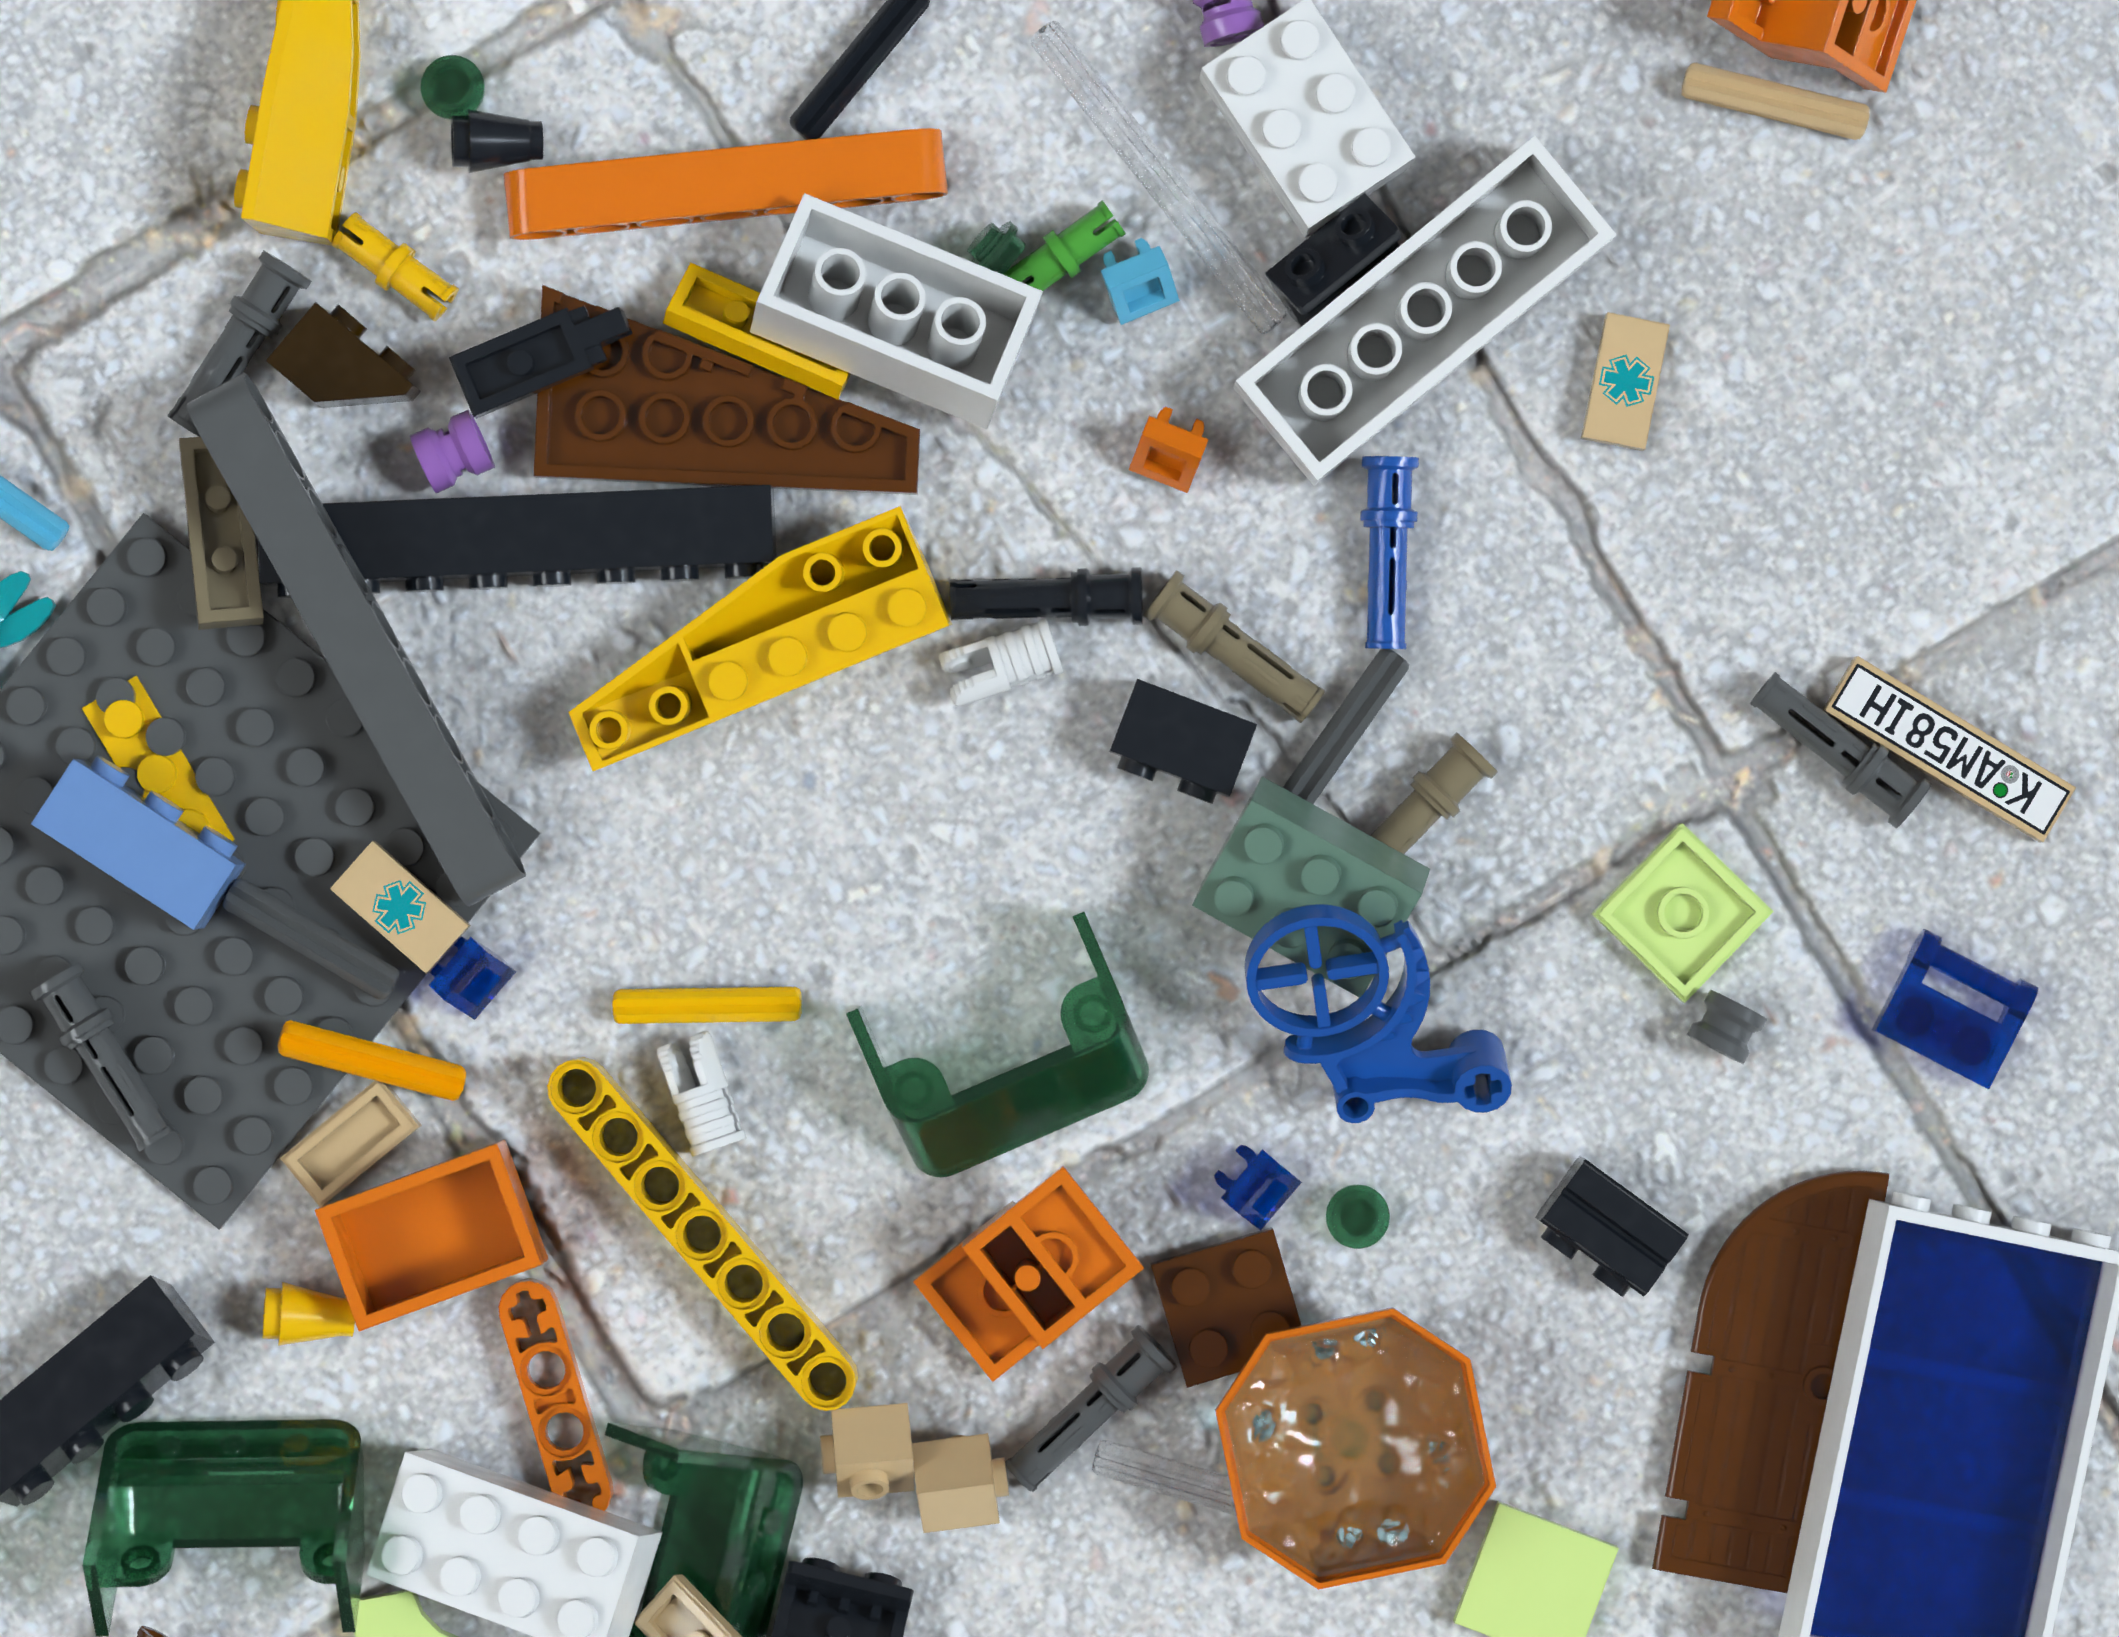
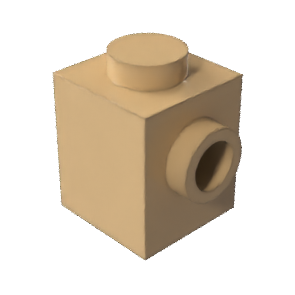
(869, 1451)
(958, 1482)

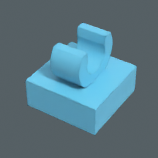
(1139, 283)

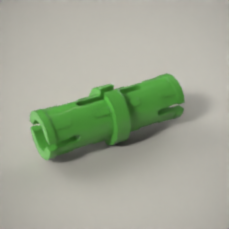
(1068, 249)

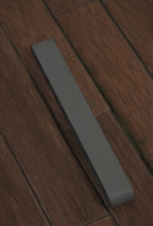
(356, 639)

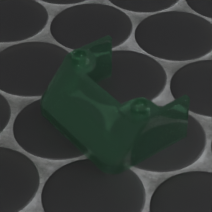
(1025, 1103)
(227, 1489)
(723, 1520)

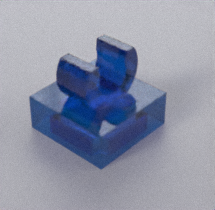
(471, 977)
(1259, 1188)

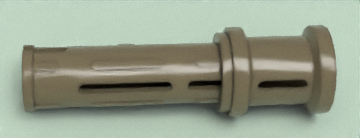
(1210, 630)
(1435, 795)

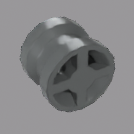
(1726, 1026)

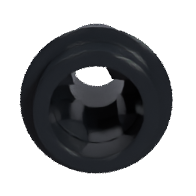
(494, 140)

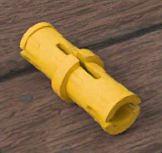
(395, 266)

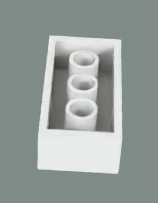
(895, 311)
(511, 1550)

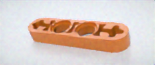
(565, 1397)

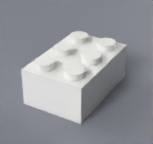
(1306, 116)

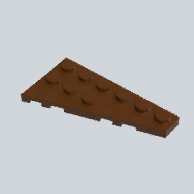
(707, 419)

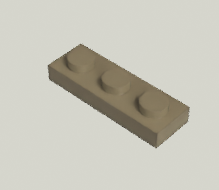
(219, 544)

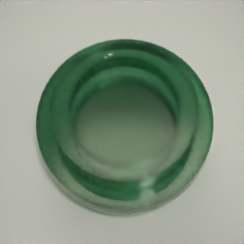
(452, 86)
(997, 247)
(1357, 1216)

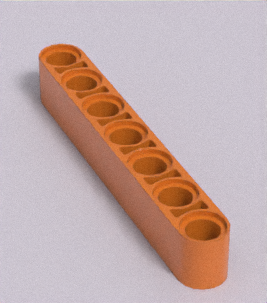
(724, 183)

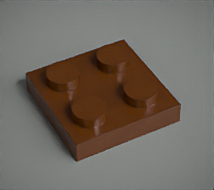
(1224, 1303)

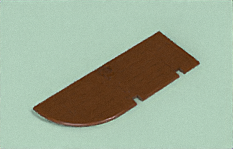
(1756, 1420)

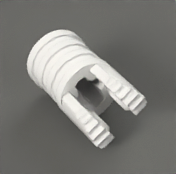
(1017, 660)
(705, 1109)

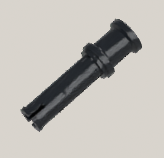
(1077, 597)

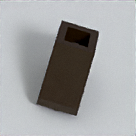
(336, 367)

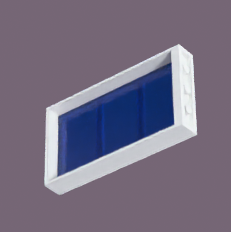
(1955, 1428)

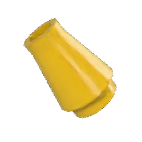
(304, 1315)

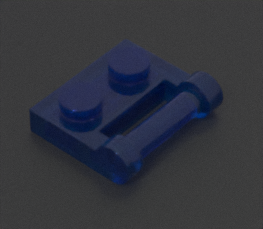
(1946, 1028)

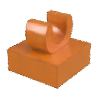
(1169, 452)

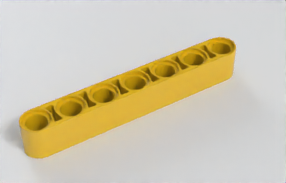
(712, 1264)

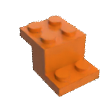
(1844, 35)
(1028, 1274)

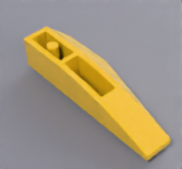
(303, 123)
(769, 636)

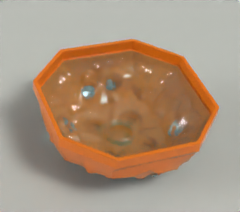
(1355, 1448)

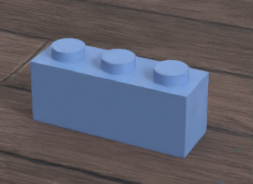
(140, 841)

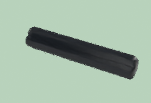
(855, 66)

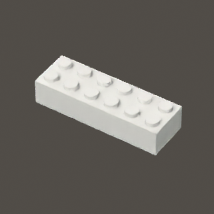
(1424, 310)

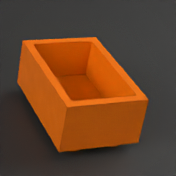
(431, 1235)

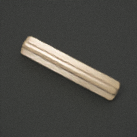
(1775, 101)

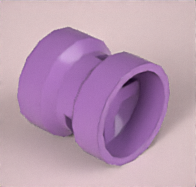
(1228, 21)
(448, 453)

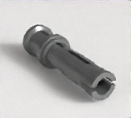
(253, 318)
(1778, 698)
(88, 1030)
(1112, 1388)

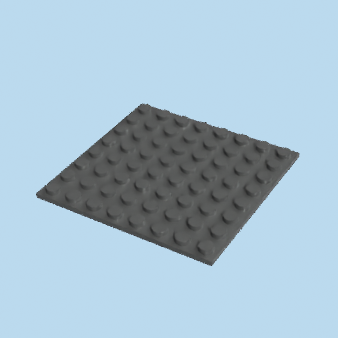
(302, 802)

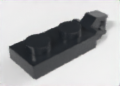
(536, 357)

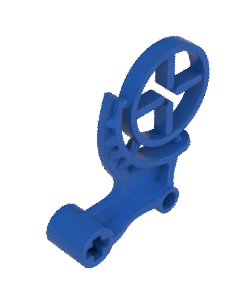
(1373, 1056)

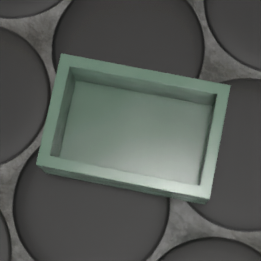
(1297, 856)

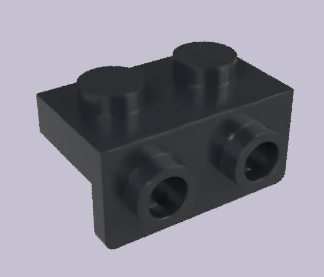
(1333, 259)
(838, 1604)

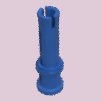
(1388, 518)

